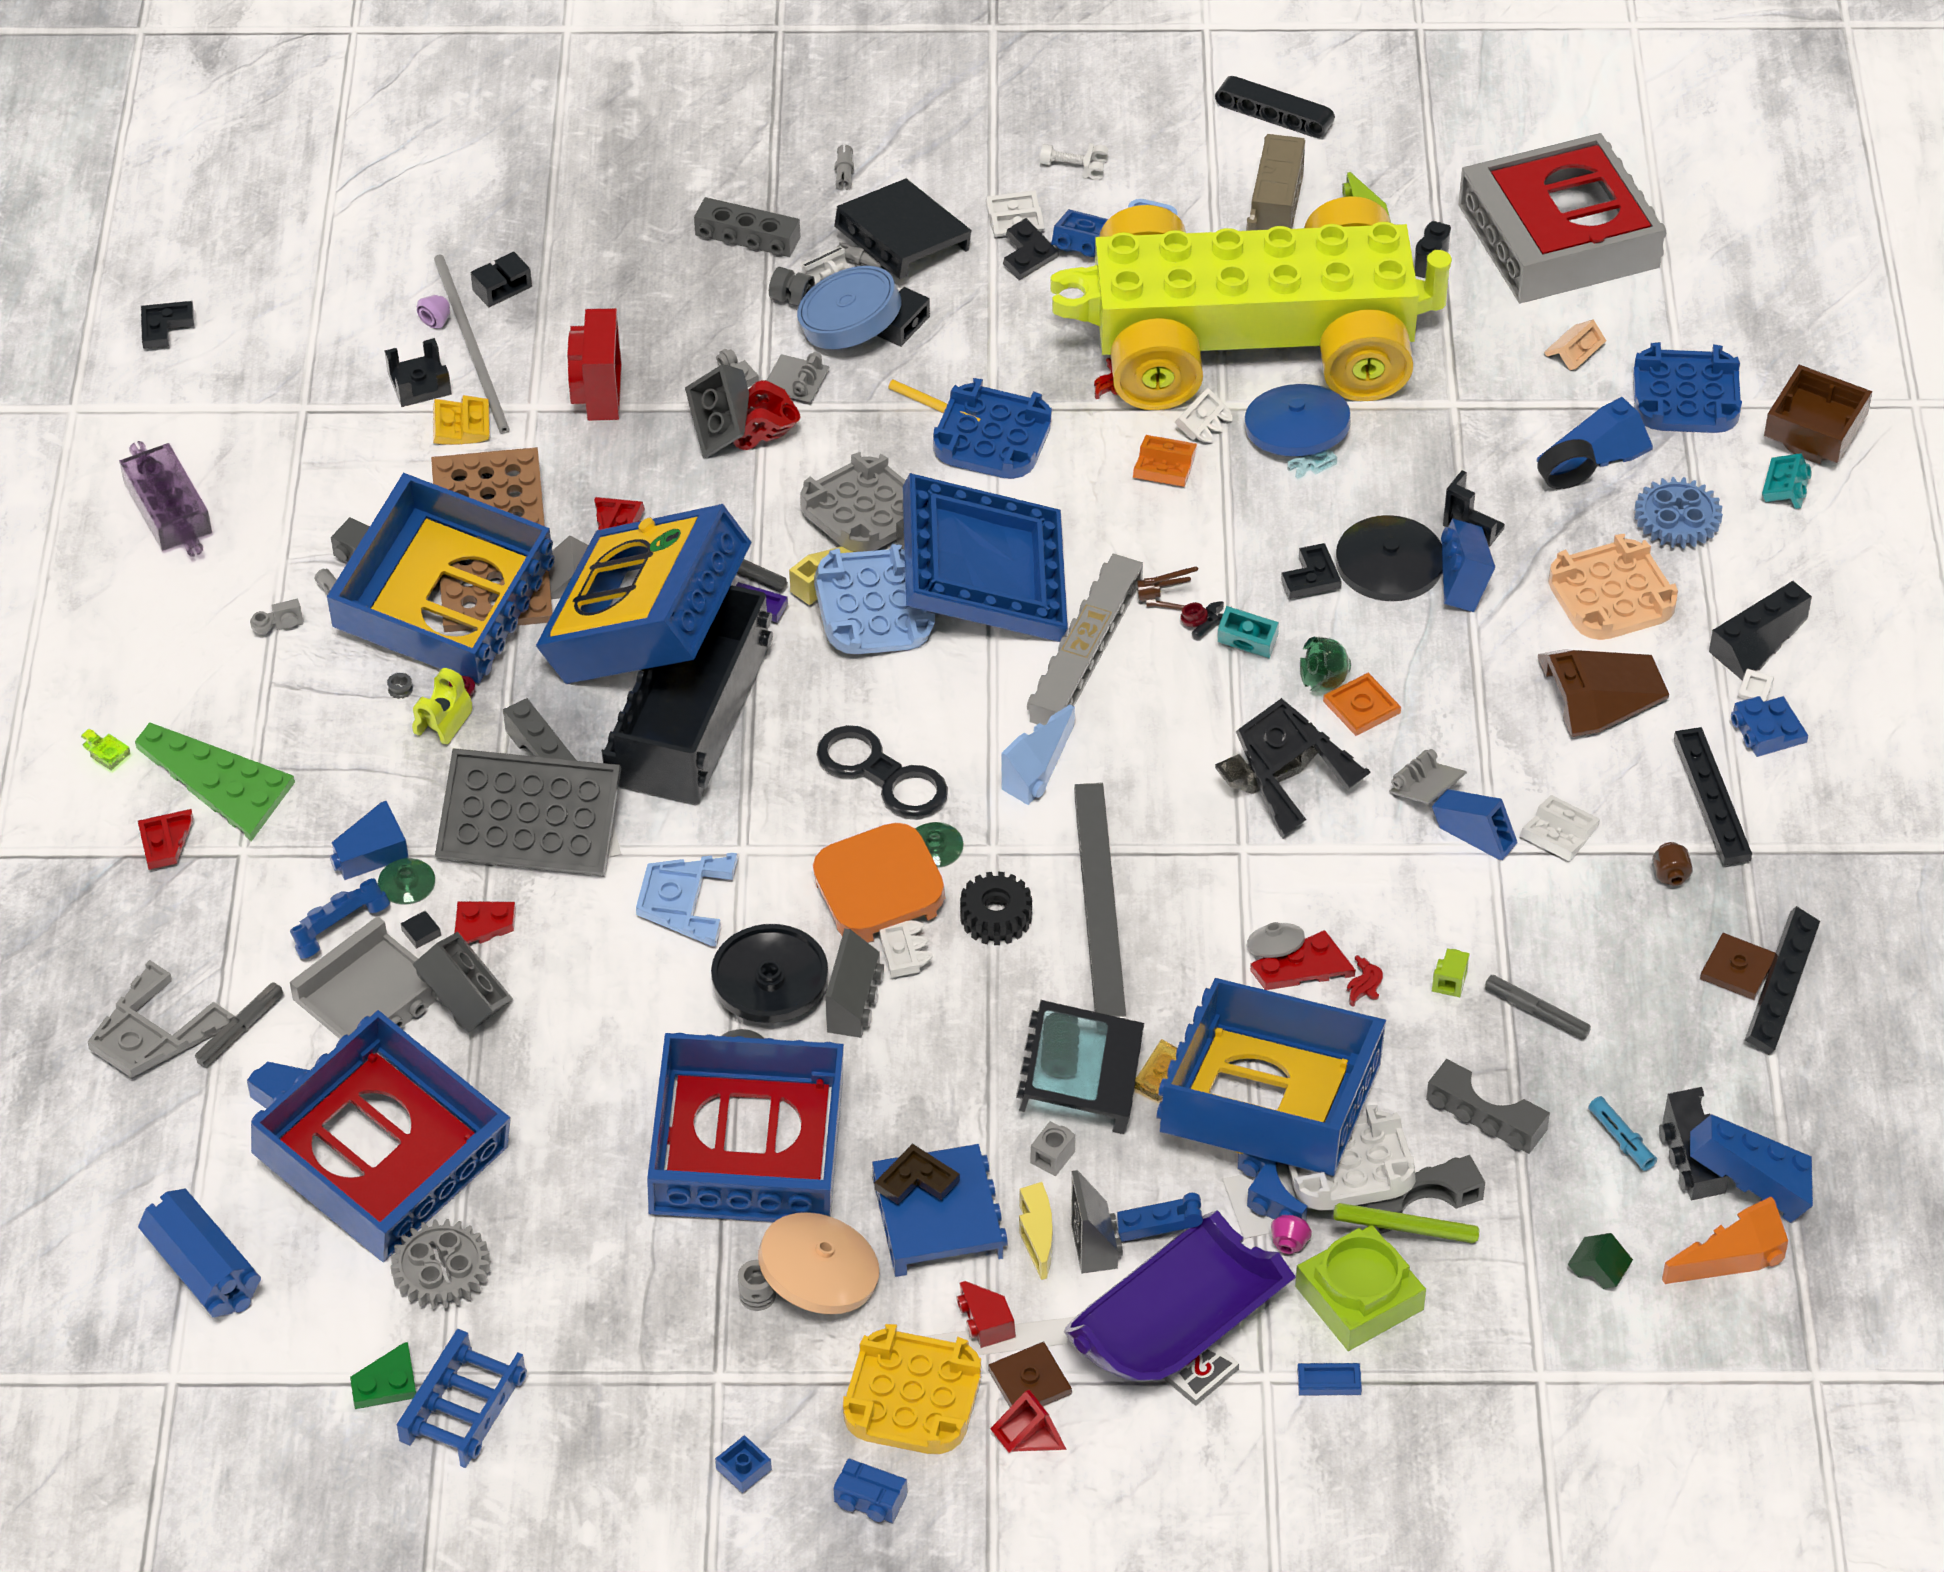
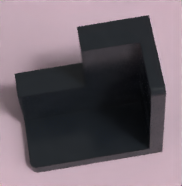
(1460, 506)

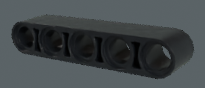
(1274, 106)

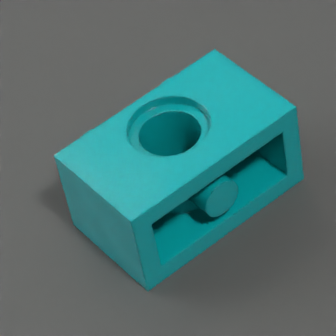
(1248, 632)

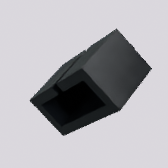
(502, 280)

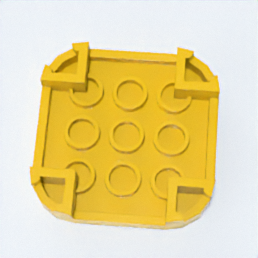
(912, 1391)

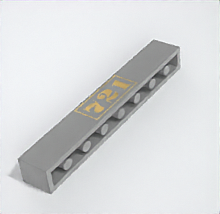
(1086, 638)

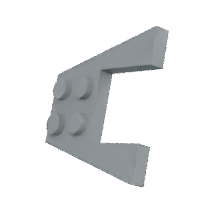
(138, 1044)

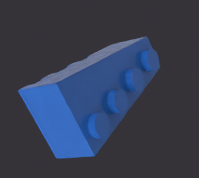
(1755, 1164)

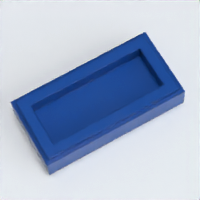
(1329, 1379)

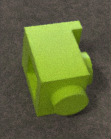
(1451, 973)

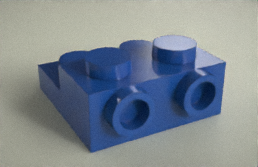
(1077, 232)
(1768, 725)

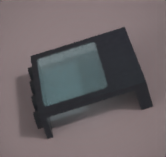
(1081, 1061)

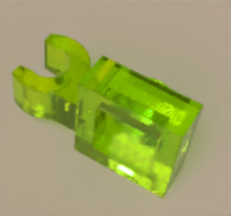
(106, 750)

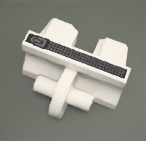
(826, 264)

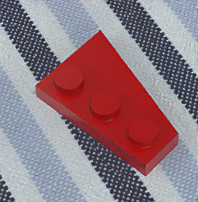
(1315, 959)

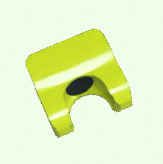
(445, 709)

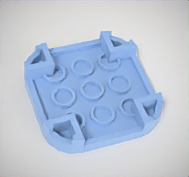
(866, 602)

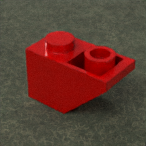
(987, 1314)

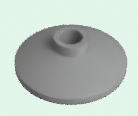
(1276, 940)

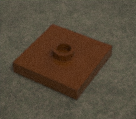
(1738, 966)
(1033, 1370)

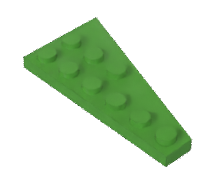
(222, 780)

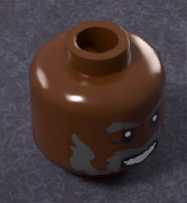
(1672, 864)

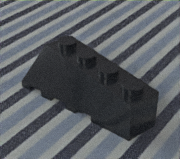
(1760, 629)

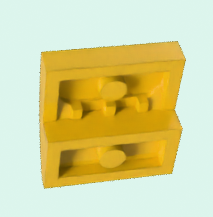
(461, 421)

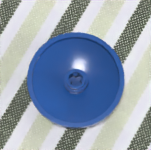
(1297, 420)

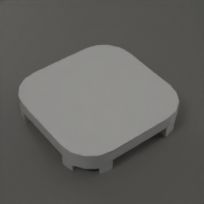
(856, 503)

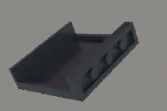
(900, 226)

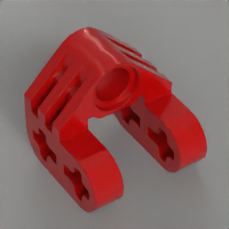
(772, 411)

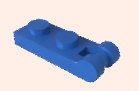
(1160, 1218)

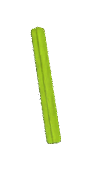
(1406, 1223)

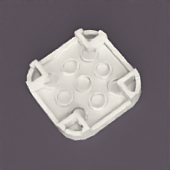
(1371, 1169)

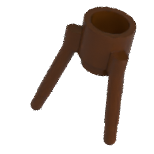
(1150, 587)

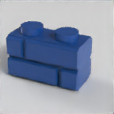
(870, 1491)

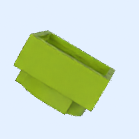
(1360, 1287)

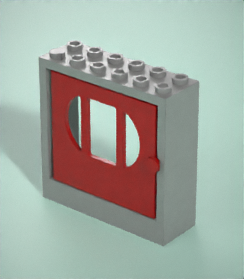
(1538, 244)

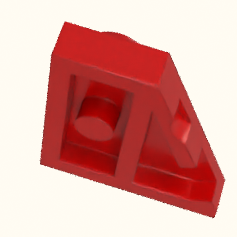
(617, 512)

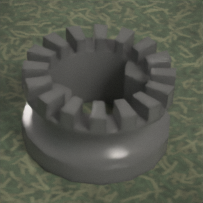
(398, 691)

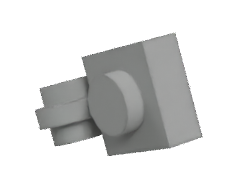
(729, 358)
(283, 615)

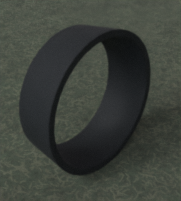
(1563, 452)

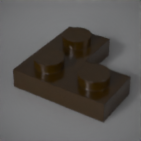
(914, 1169)

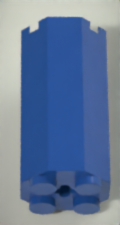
(200, 1253)

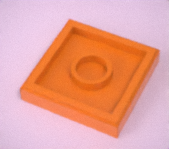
(1362, 704)

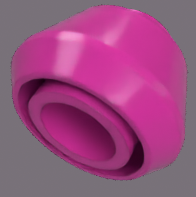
(1290, 1233)

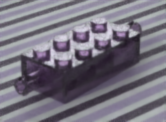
(165, 497)

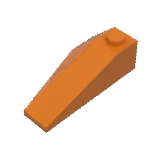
(1743, 1247)

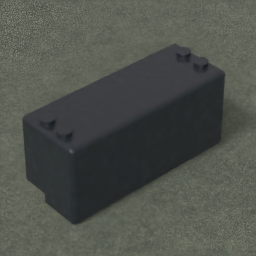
(686, 709)

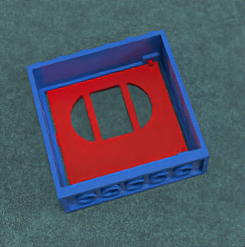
(420, 1172)
(744, 1183)

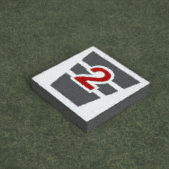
(1203, 1374)

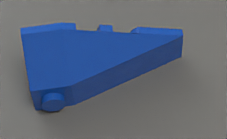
(1613, 432)

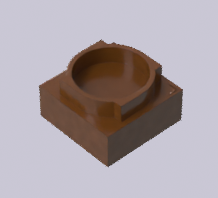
(1817, 415)

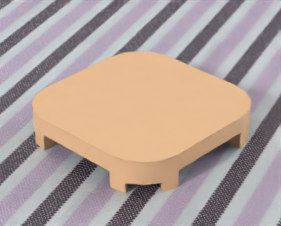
(1612, 589)

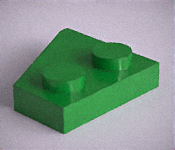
(385, 1379)

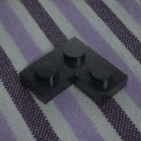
(1032, 252)
(158, 318)
(1316, 576)

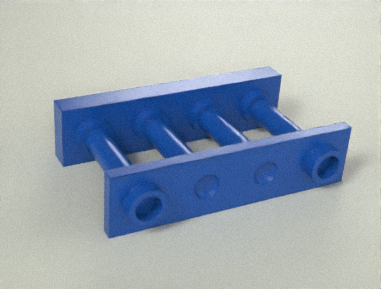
(444, 1375)

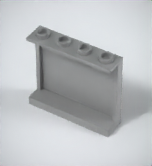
(361, 977)

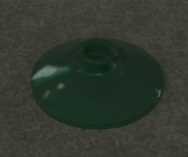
(942, 842)
(407, 881)

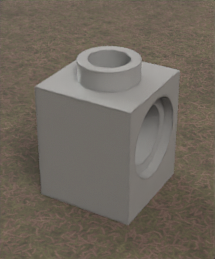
(1052, 1158)

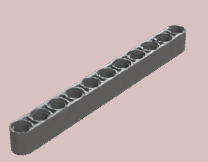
(1099, 900)

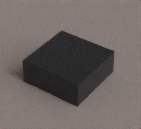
(420, 929)

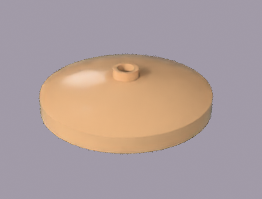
(818, 1263)

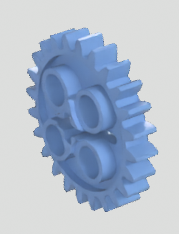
(1678, 512)

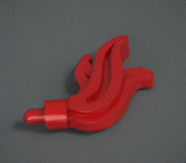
(1105, 382)
(1366, 983)

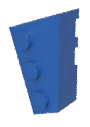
(1465, 564)

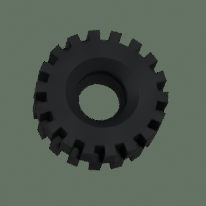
(996, 924)

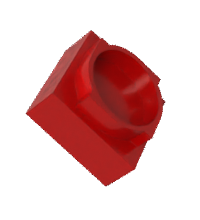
(596, 364)

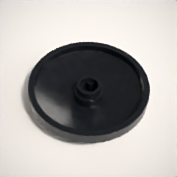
(1389, 558)
(769, 973)

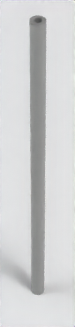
(471, 344)

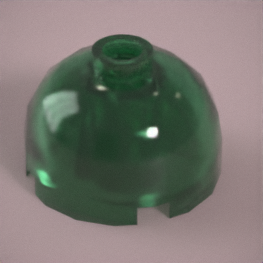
(1324, 664)

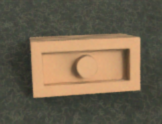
(1577, 343)

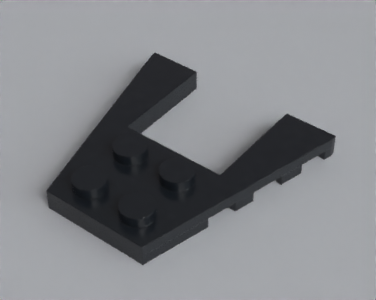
(1277, 739)

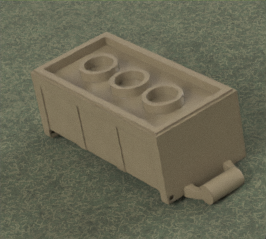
(1277, 183)

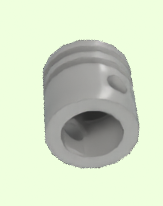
(753, 1288)

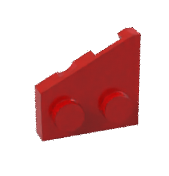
(165, 837)
(484, 919)

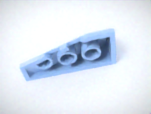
(1033, 757)

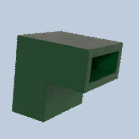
(1601, 1258)

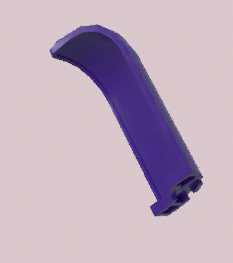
(1178, 1302)

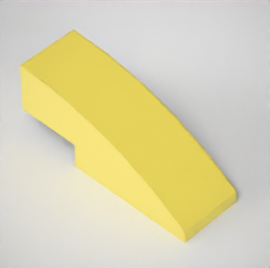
(1036, 1226)

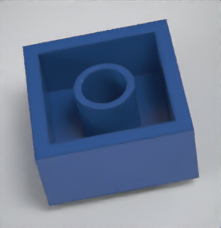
(743, 1464)

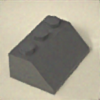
(461, 981)
(853, 986)

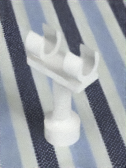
(1048, 155)

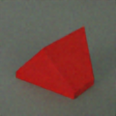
(1027, 1427)

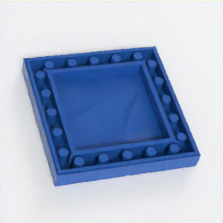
(984, 557)

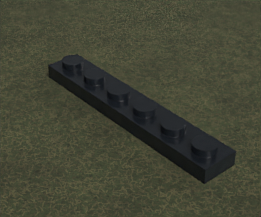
(1712, 796)
(1782, 980)

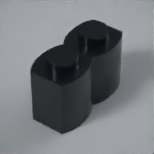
(1435, 238)

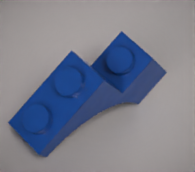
(1267, 1193)

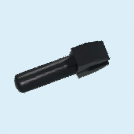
(1212, 620)

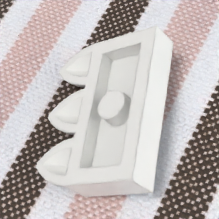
(1204, 416)
(903, 948)

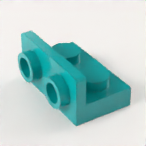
(1787, 479)

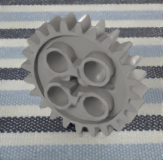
(414, 1273)

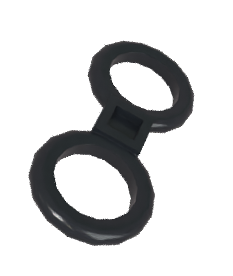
(882, 771)

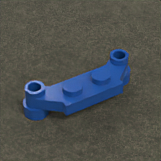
(340, 906)

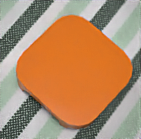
(879, 879)

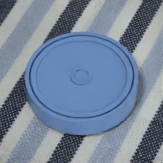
(849, 307)

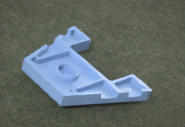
(672, 891)

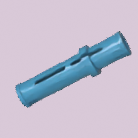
(1642, 1155)

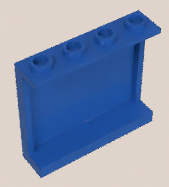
(935, 1228)

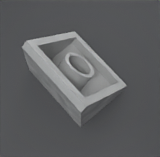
(566, 560)

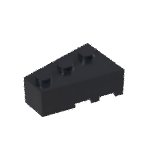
(1681, 1116)

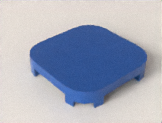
(1687, 389)
(1003, 441)

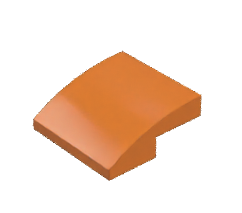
(1165, 460)

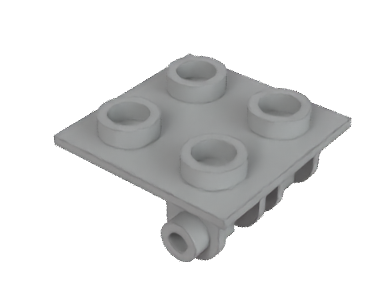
(799, 376)
(1425, 778)

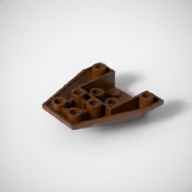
(1603, 686)

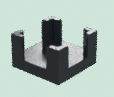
(420, 377)

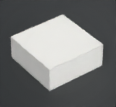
(1755, 685)

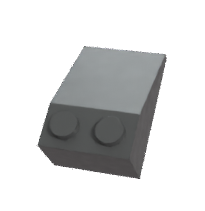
(718, 407)
(1093, 1227)

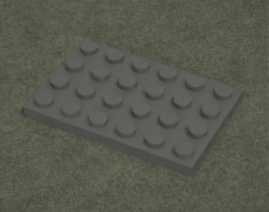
(528, 812)

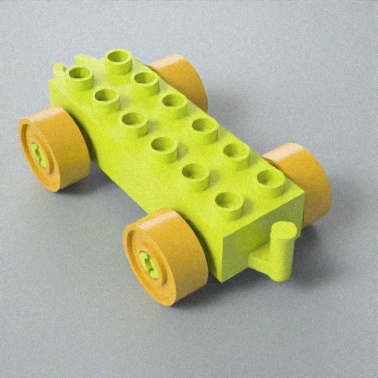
(1327, 285)

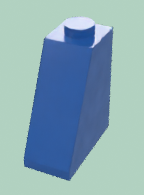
(1477, 821)
(369, 843)
(270, 1080)

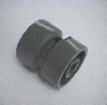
(788, 286)

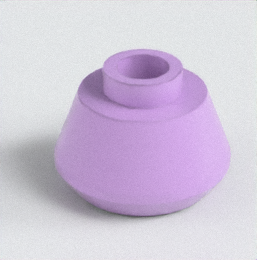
(433, 310)

